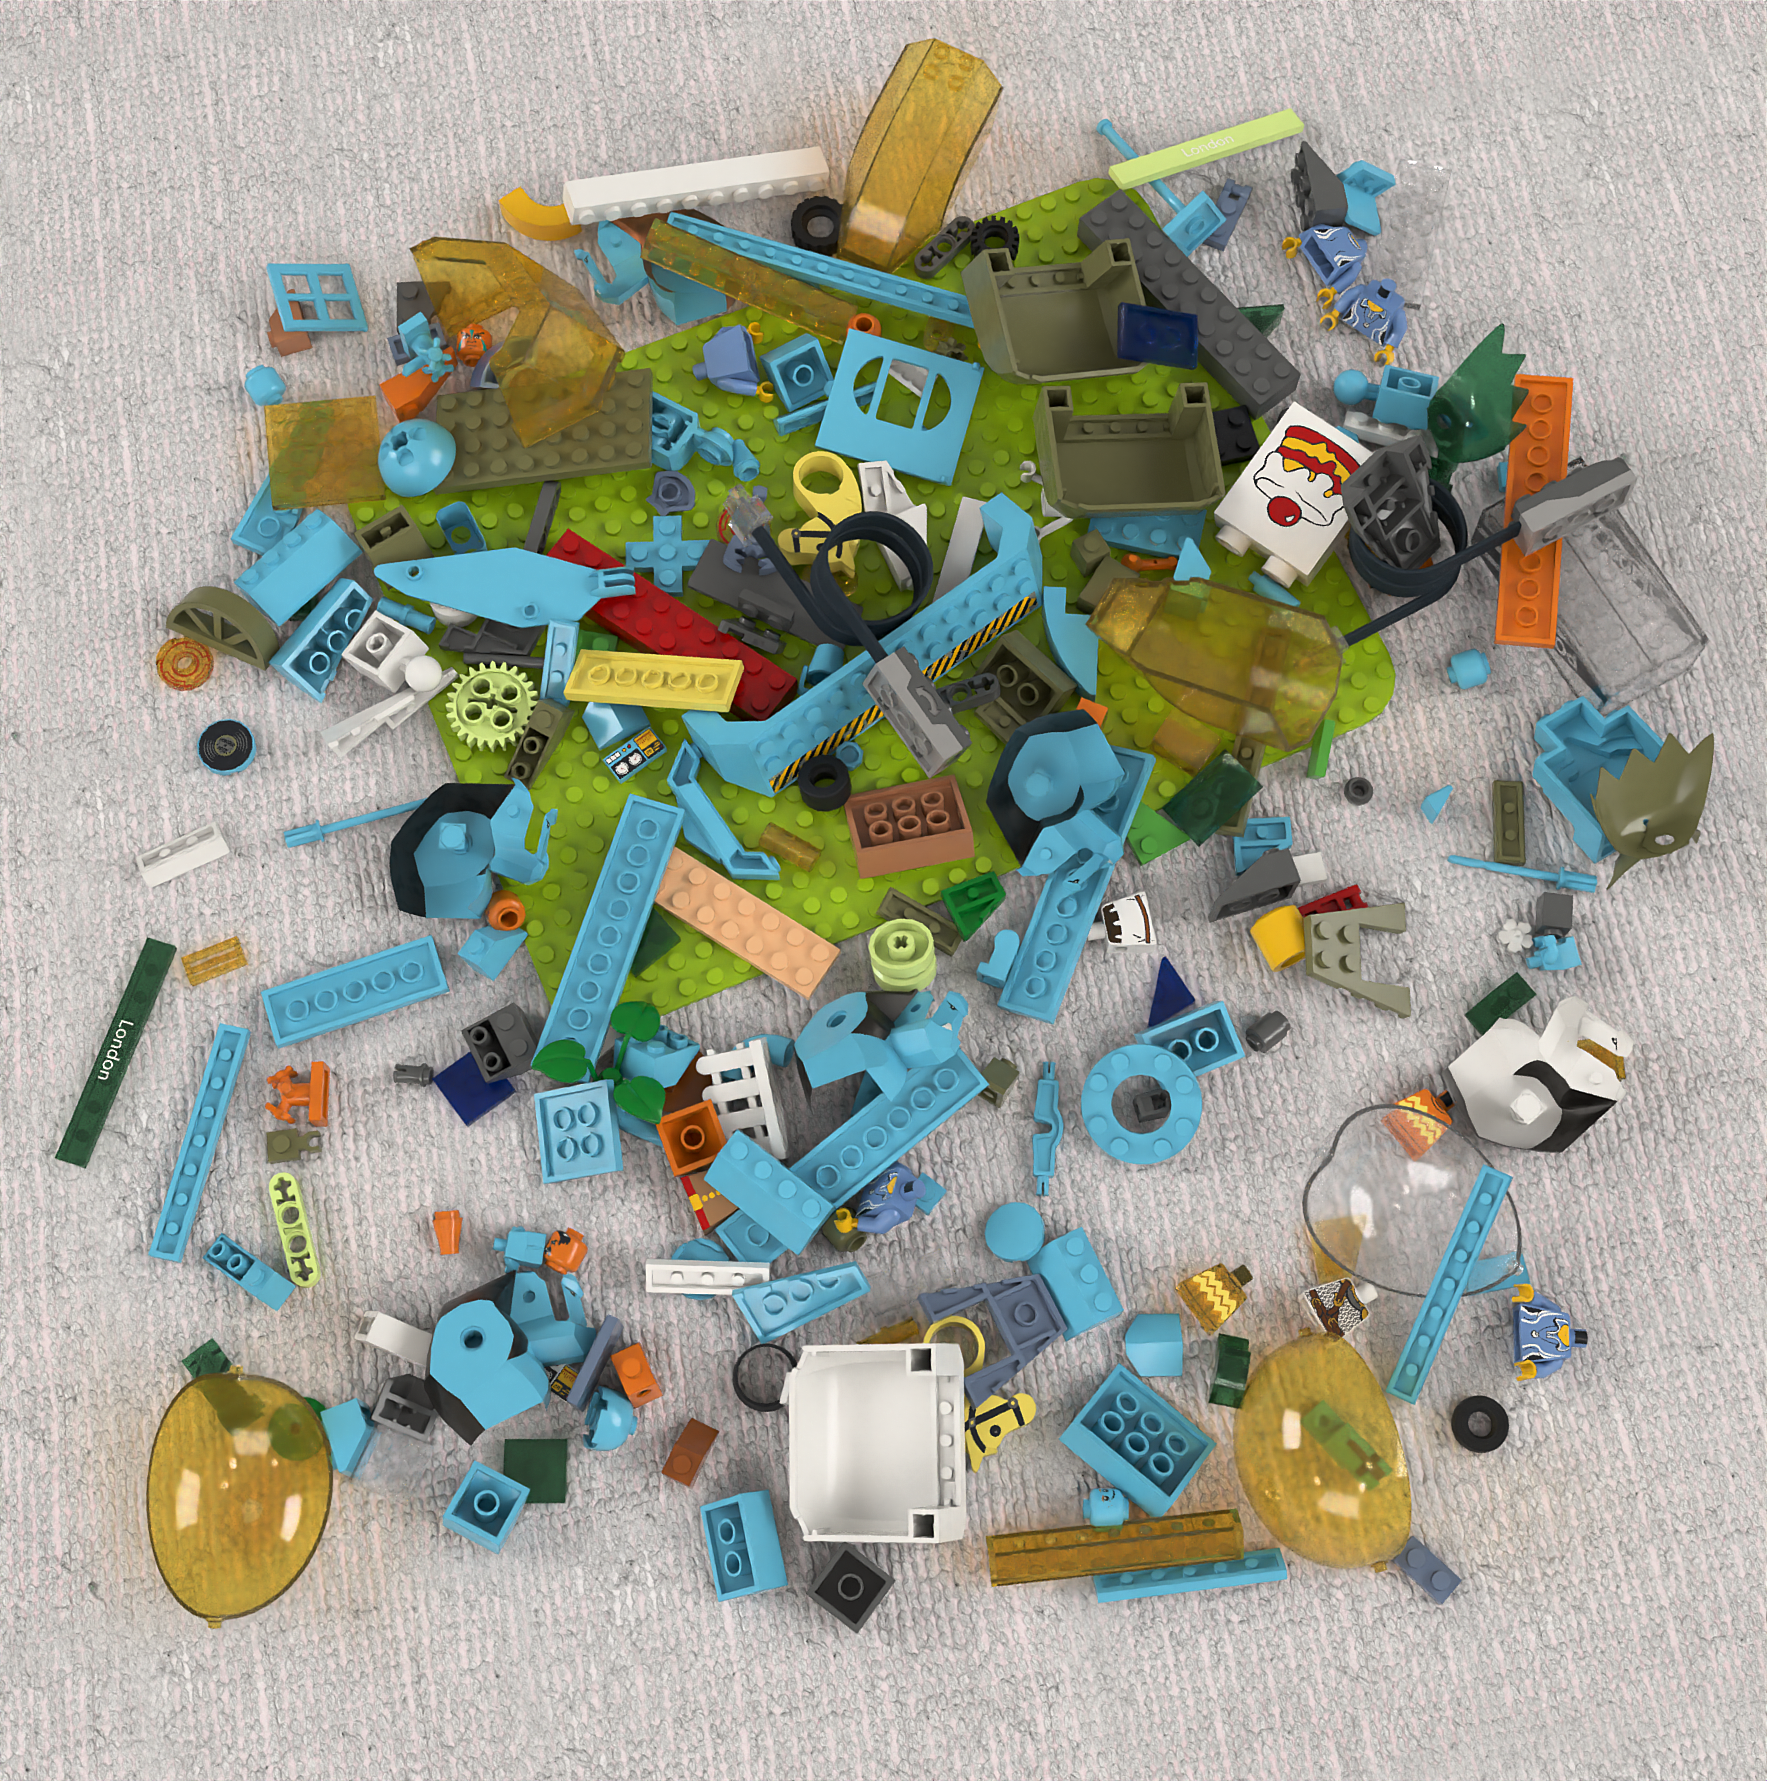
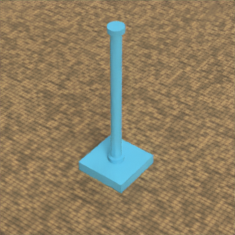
(1193, 222)

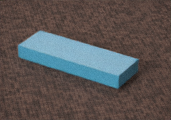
(559, 659)

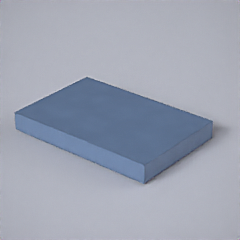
(595, 1363)

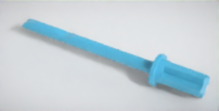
(315, 831)
(1563, 878)

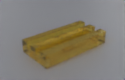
(217, 971)

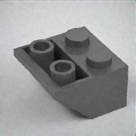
(502, 1043)

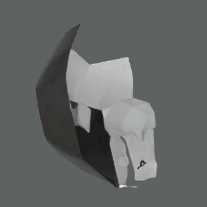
(1537, 1088)

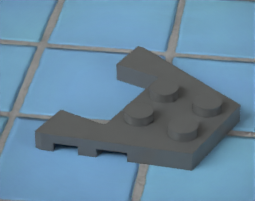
(492, 639)

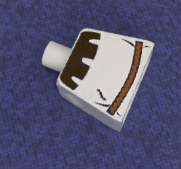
(1125, 926)

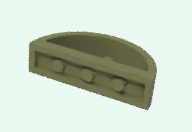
(249, 638)

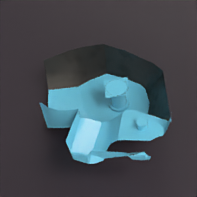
(454, 843)

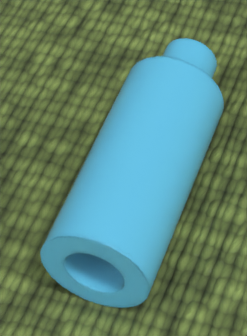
(1270, 589)

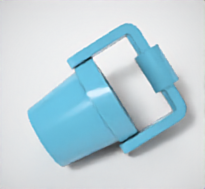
(825, 662)

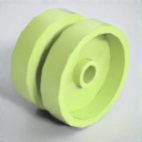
(903, 955)

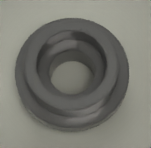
(1358, 783)

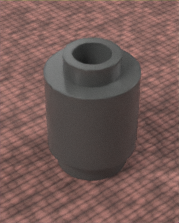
(1267, 1031)

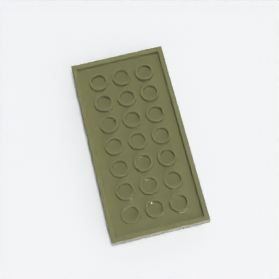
(602, 443)

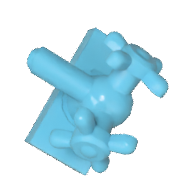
(418, 341)

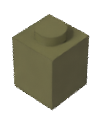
(1089, 551)

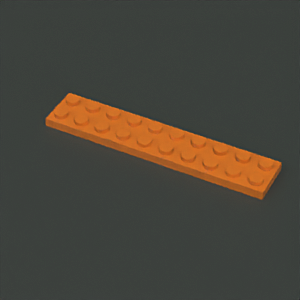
(1535, 457)

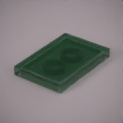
(1212, 797)

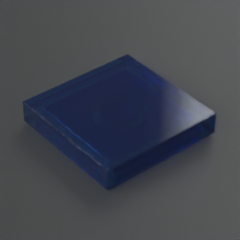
(468, 1091)

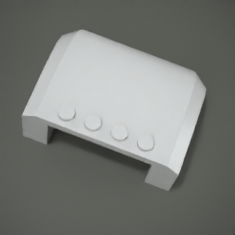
(878, 1443)

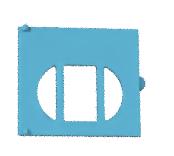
(911, 451)

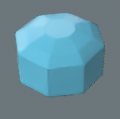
(850, 754)

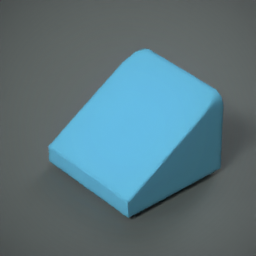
(1434, 802)

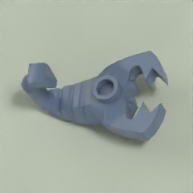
(735, 547)

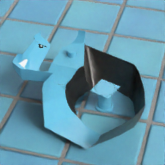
(1047, 791)
(879, 1034)
(494, 1350)

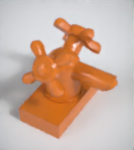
(302, 1094)

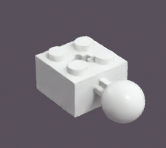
(391, 654)

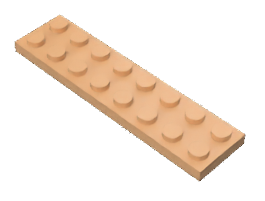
(745, 924)

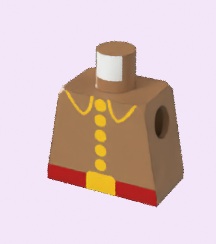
(707, 1202)

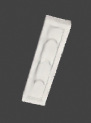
(703, 1276)

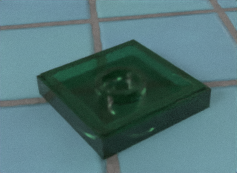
(538, 1466)

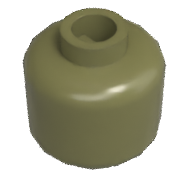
(843, 1241)

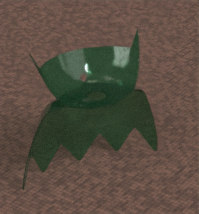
(1482, 395)

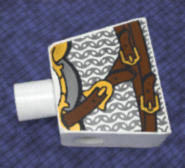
(1338, 1305)

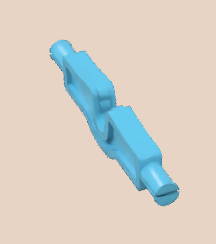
(1046, 1143)

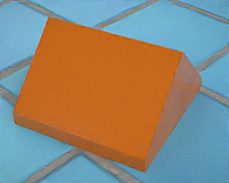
(691, 1138)

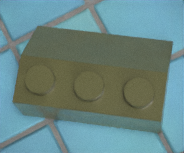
(1027, 677)

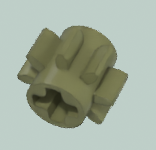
(952, 348)

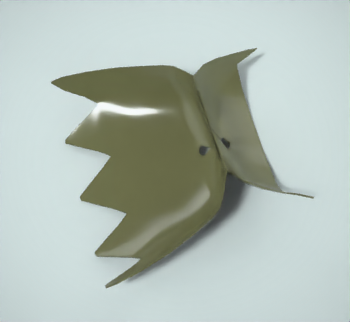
(1664, 792)

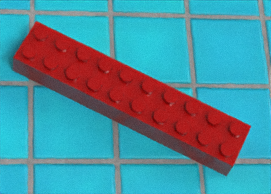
(664, 626)

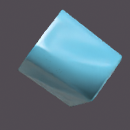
(456, 516)

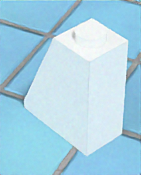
(917, 519)
(394, 1337)

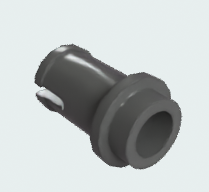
(413, 1074)

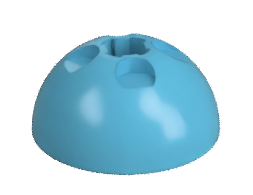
(416, 457)

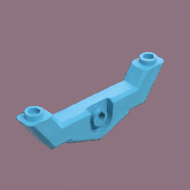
(705, 826)

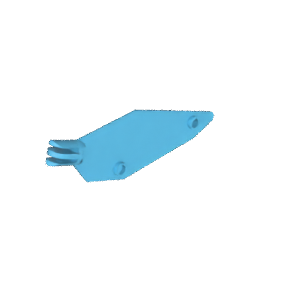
(509, 585)

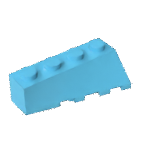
(316, 646)

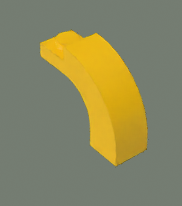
(536, 220)

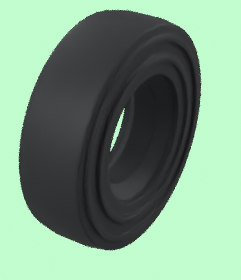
(1493, 1410)

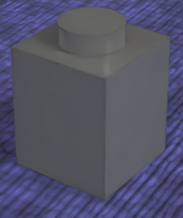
(1554, 914)

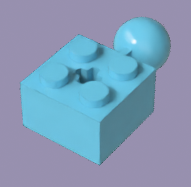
(1398, 399)

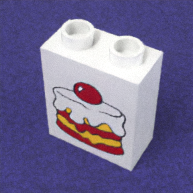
(1292, 498)

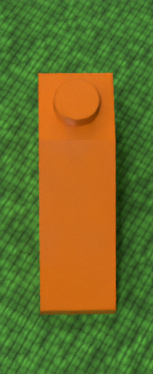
(413, 393)

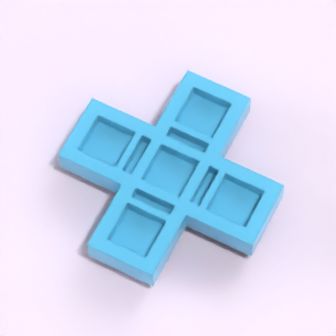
(666, 555)

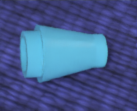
(744, 462)

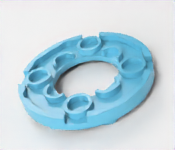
(1148, 1061)

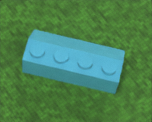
(297, 567)
(768, 1192)

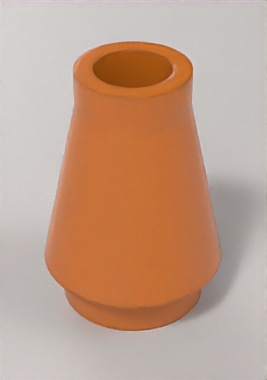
(448, 1231)

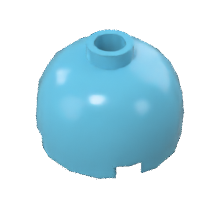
(609, 1420)

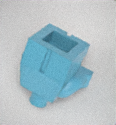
(1554, 955)
(521, 1248)

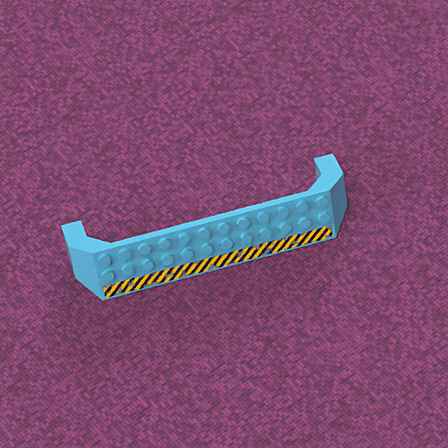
(839, 708)

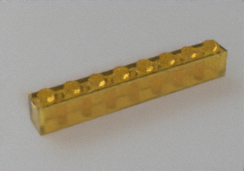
(748, 281)
(1115, 1548)

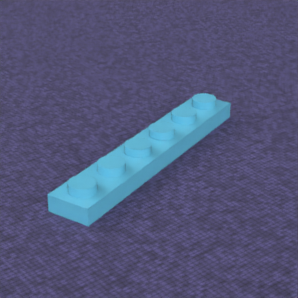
(1255, 1568)

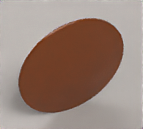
(688, 1088)

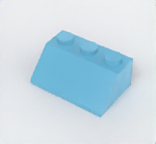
(1200, 1037)
(1076, 1283)
(743, 1545)

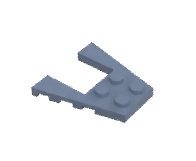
(1022, 1315)

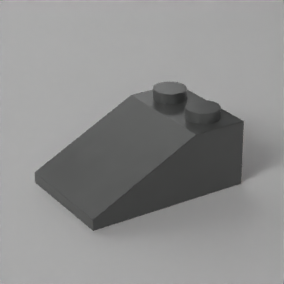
(1262, 884)

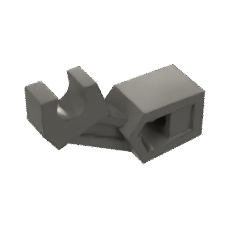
(1144, 1106)

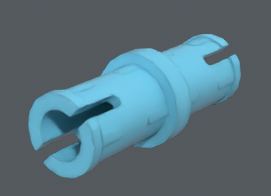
(406, 615)

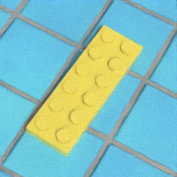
(654, 680)

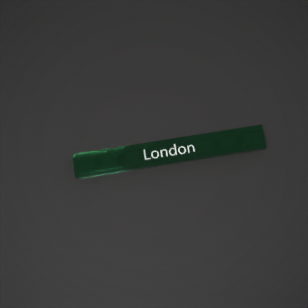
(116, 1053)

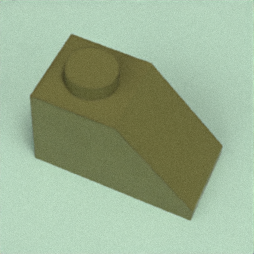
(1002, 1078)

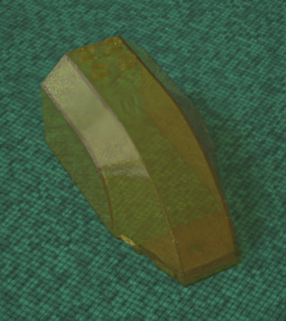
(915, 153)
(1225, 655)

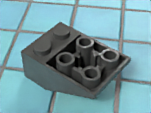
(1318, 190)

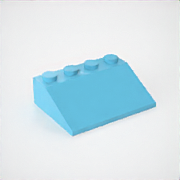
(1138, 1442)

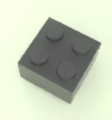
(850, 1587)

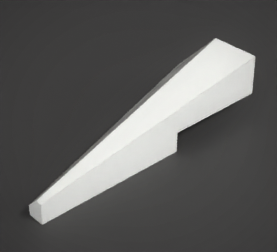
(393, 711)

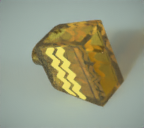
(1214, 1294)

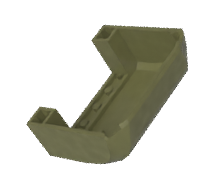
(1055, 317)
(1129, 460)

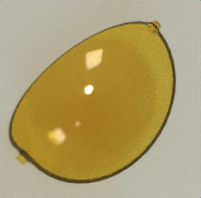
(1323, 1455)
(236, 1493)

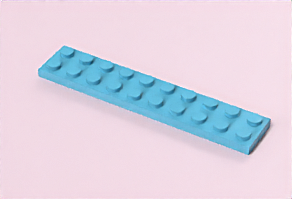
(1063, 922)
(613, 926)
(866, 1146)

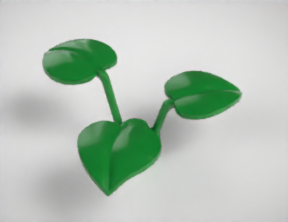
(643, 1095)

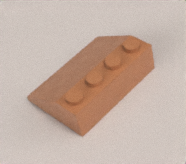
(908, 826)

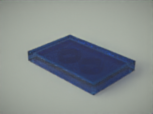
(1157, 336)

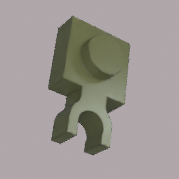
(287, 1145)

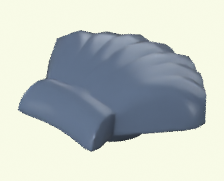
(672, 493)

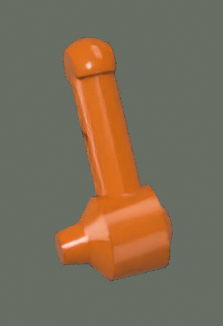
(1137, 564)

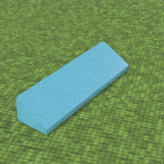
(814, 413)

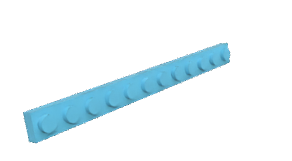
(833, 272)

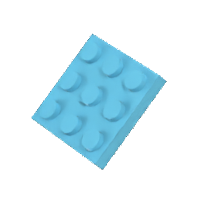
(578, 1131)

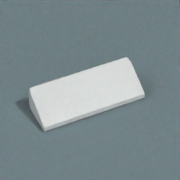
(182, 854)

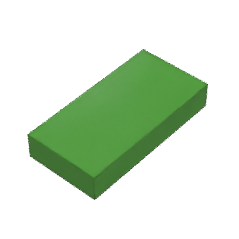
(1321, 750)

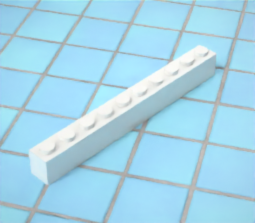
(694, 185)

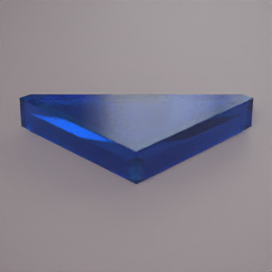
(1170, 995)

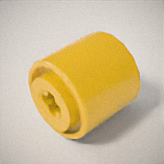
(1280, 937)

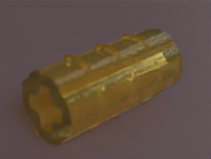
(790, 847)

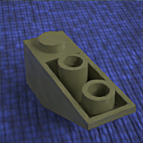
(539, 741)

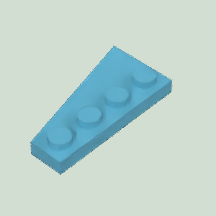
(795, 1300)

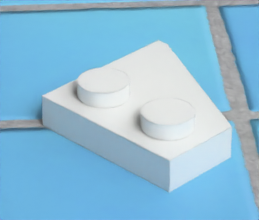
(881, 489)

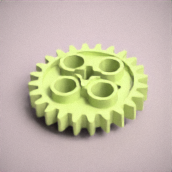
(484, 728)

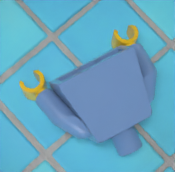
(732, 362)

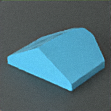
(613, 722)
(1155, 1345)

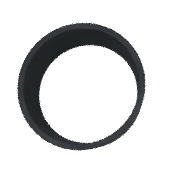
(762, 1407)

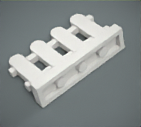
(762, 1084)

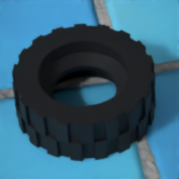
(808, 210)

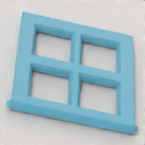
(312, 272)

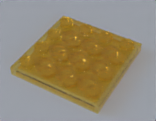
(324, 452)

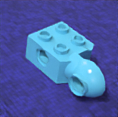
(679, 434)

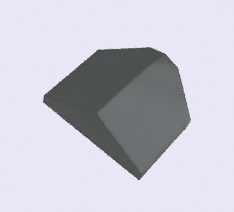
(405, 1407)

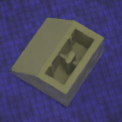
(392, 540)

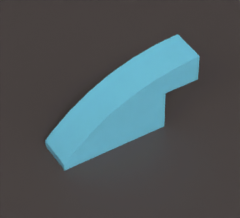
(1070, 641)

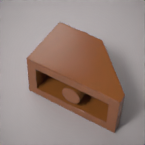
(690, 1453)

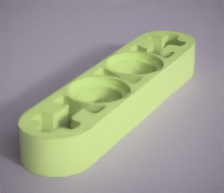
(298, 1228)

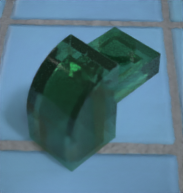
(1229, 1371)

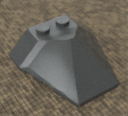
(1393, 505)

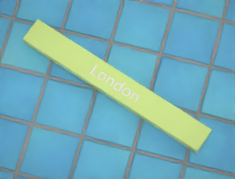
(1205, 149)

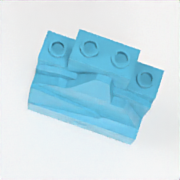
(1575, 748)

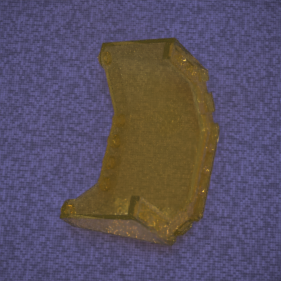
(558, 348)

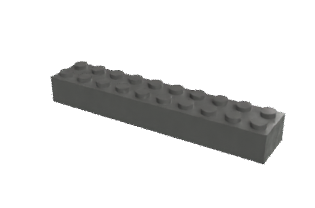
(1227, 341)

